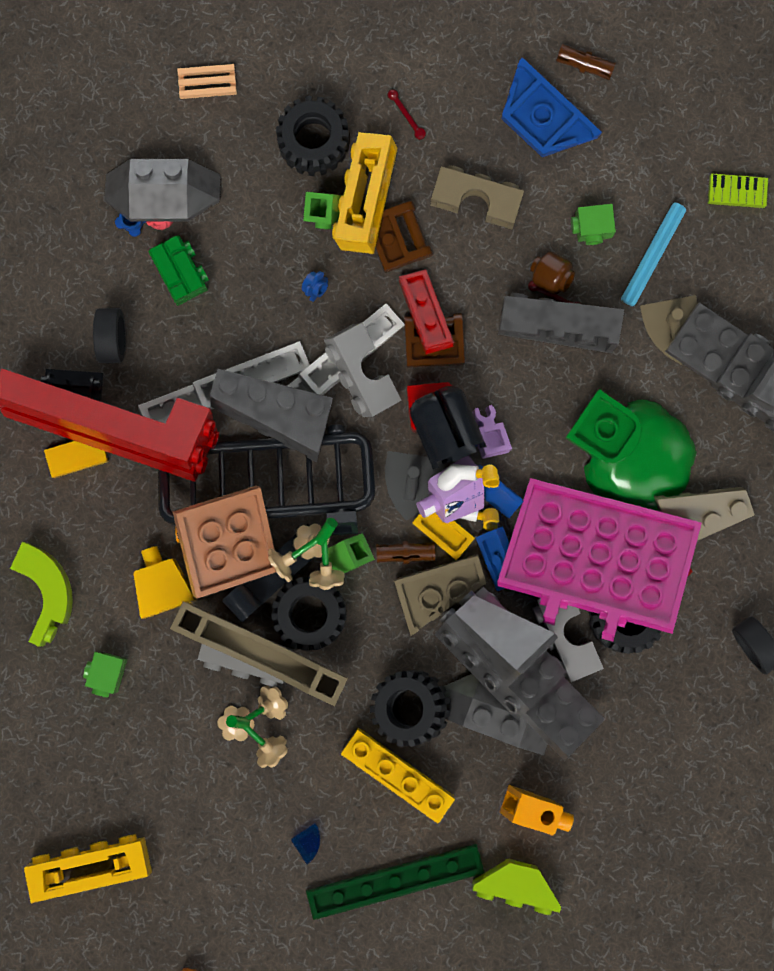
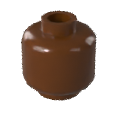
(552, 273)

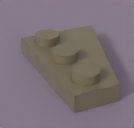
(714, 509)
(436, 589)

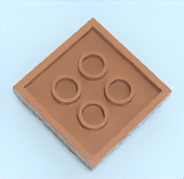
(225, 541)

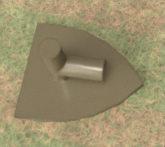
(665, 320)

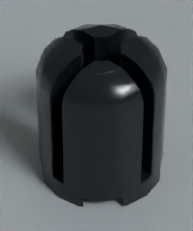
(446, 425)

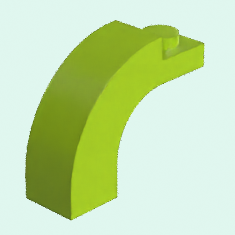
(54, 587)

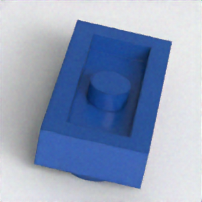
(494, 549)

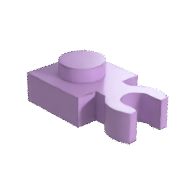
(493, 434)

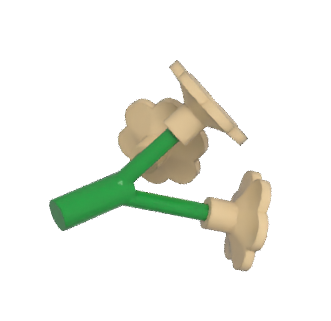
(310, 543)
(239, 723)

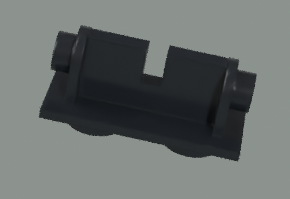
(79, 382)

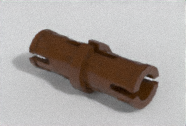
(585, 62)
(405, 552)

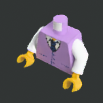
(460, 493)

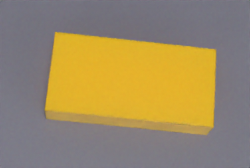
(73, 458)
(448, 536)

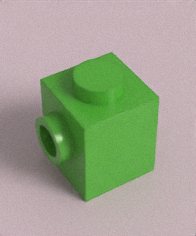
(321, 209)
(593, 223)
(344, 557)
(104, 673)

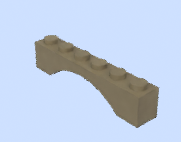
(259, 653)

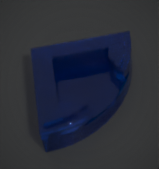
(307, 842)

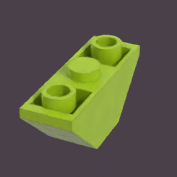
(519, 885)

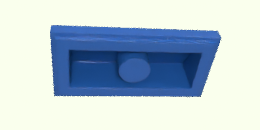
(502, 498)

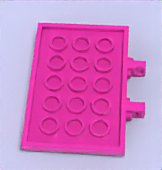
(599, 557)

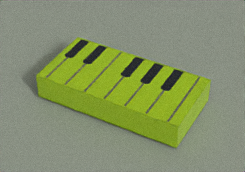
(737, 190)

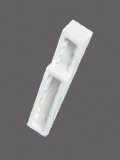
(268, 367)
(323, 373)

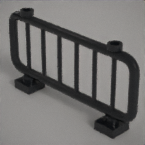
(342, 511)

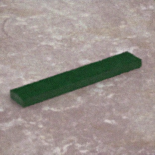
(394, 881)

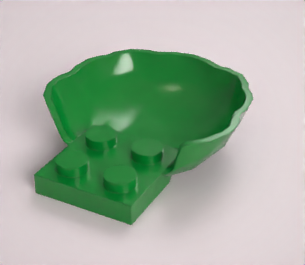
(633, 450)

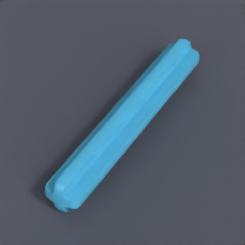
(653, 254)

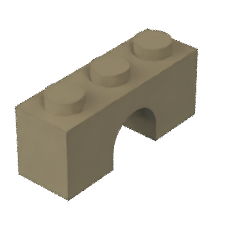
(455, 186)

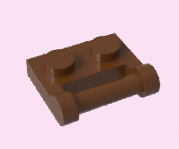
(390, 243)
(451, 356)

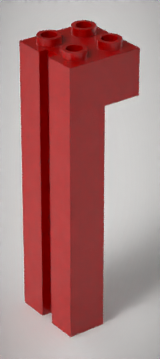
(173, 447)

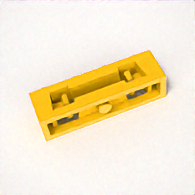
(351, 230)
(398, 775)
(39, 877)

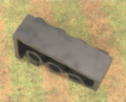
(561, 323)
(274, 410)

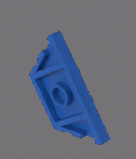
(544, 115)

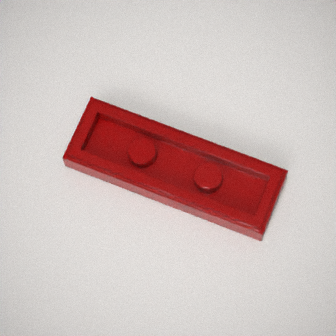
(426, 311)

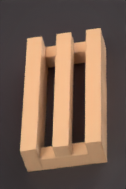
(207, 70)

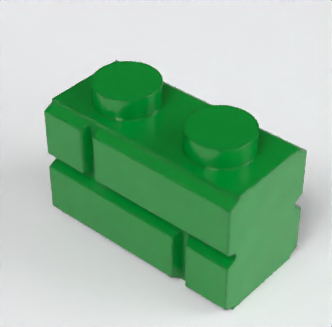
(178, 270)

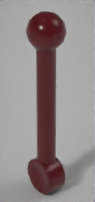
(419, 132)
(532, 287)

